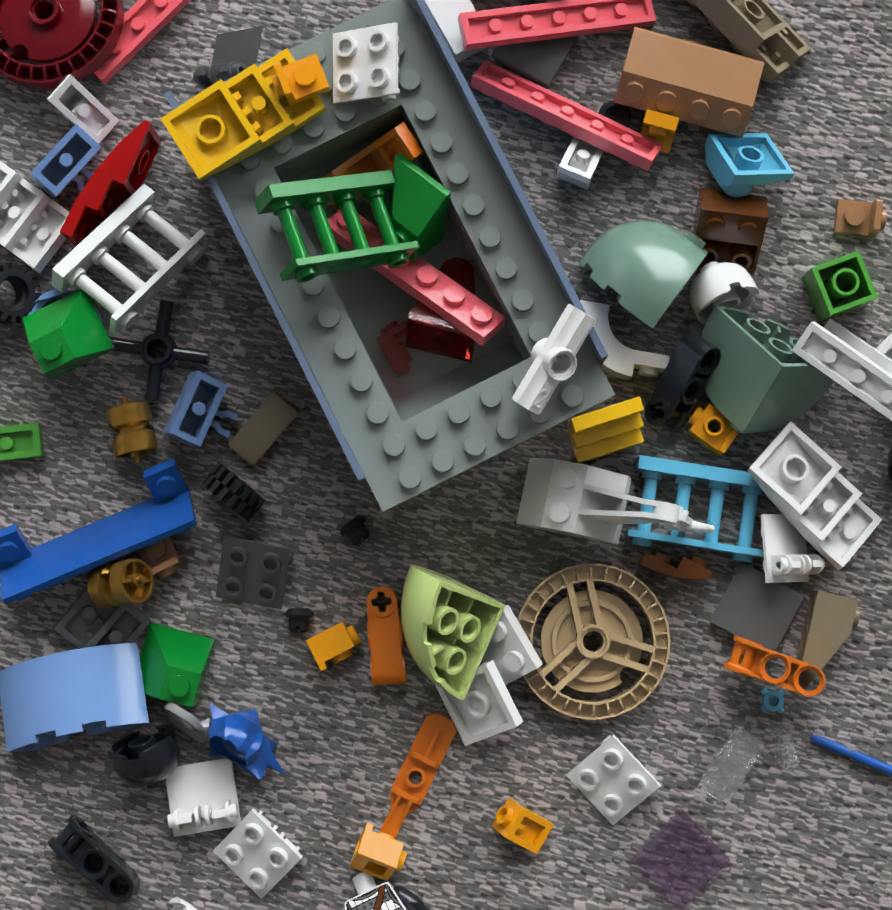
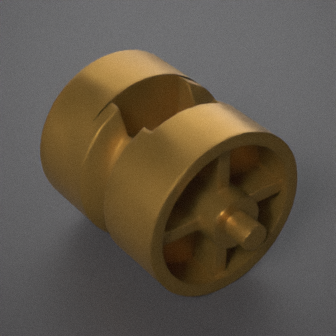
(130, 423)
(120, 583)

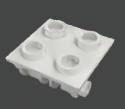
(366, 64)
(786, 552)
(613, 779)
(202, 797)
(258, 853)

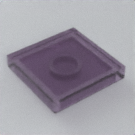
(681, 858)

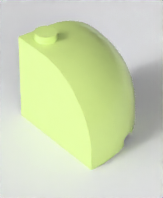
(447, 627)

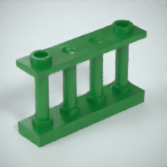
(343, 192)

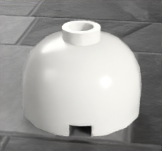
(721, 285)

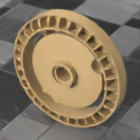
(619, 636)

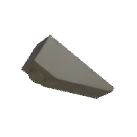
(825, 629)

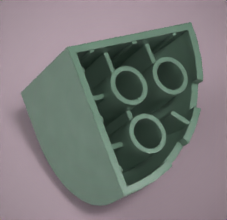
(644, 265)
(758, 376)

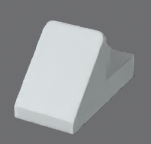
(82, 108)
(579, 163)

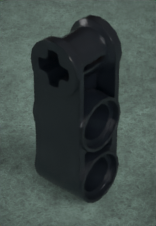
(682, 382)
(78, 853)

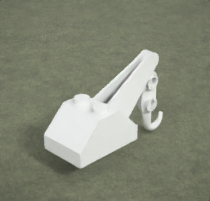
(590, 503)

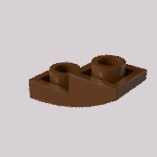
(688, 569)

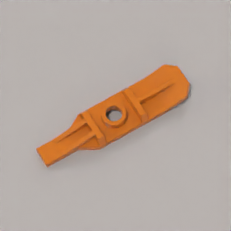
(425, 757)

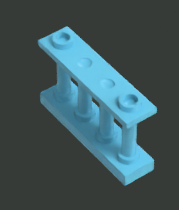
(719, 482)

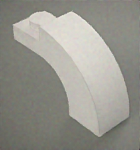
(620, 358)

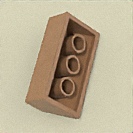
(689, 81)

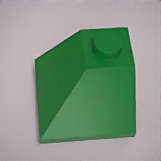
(417, 206)
(67, 334)
(175, 664)

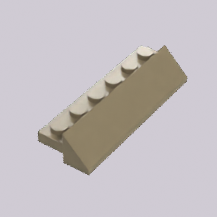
(756, 33)

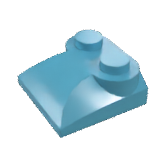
(744, 162)

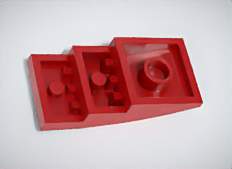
(116, 176)

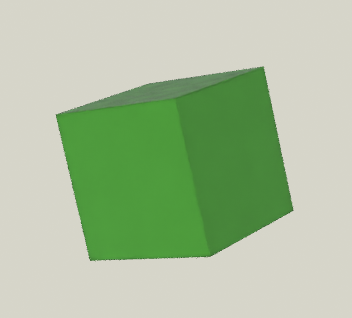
(839, 286)

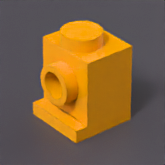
(718, 441)
(333, 644)
(377, 854)

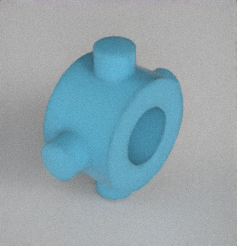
(772, 700)

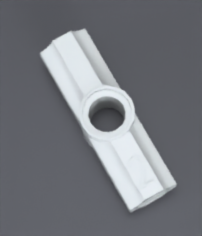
(553, 359)

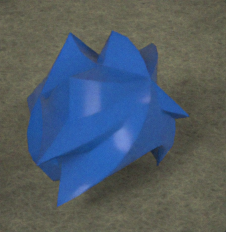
(242, 741)

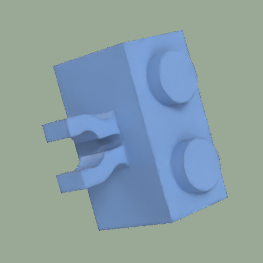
(65, 162)
(196, 409)

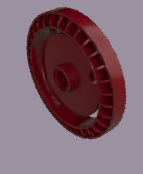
(56, 37)

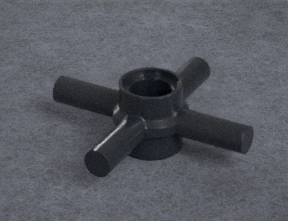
(173, 352)

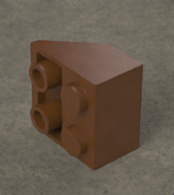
(731, 227)

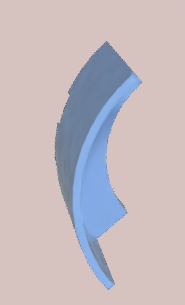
(71, 693)

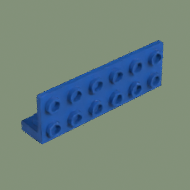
(109, 539)

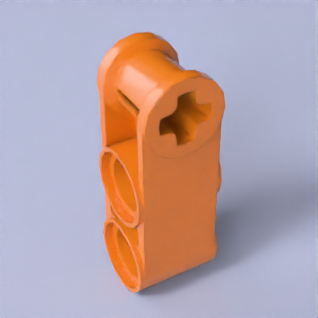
(385, 640)
(756, 661)

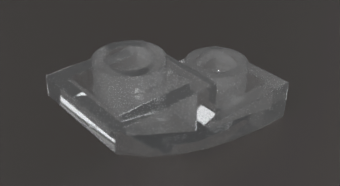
(731, 765)

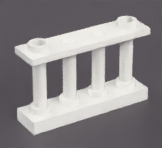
(118, 228)
(849, 363)

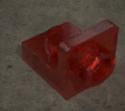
(396, 354)

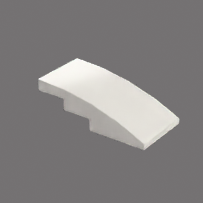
(29, 220)
(814, 495)

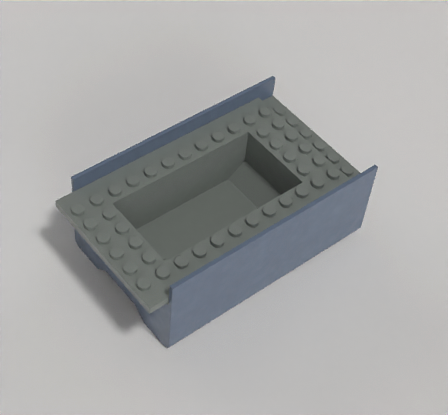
(445, 411)

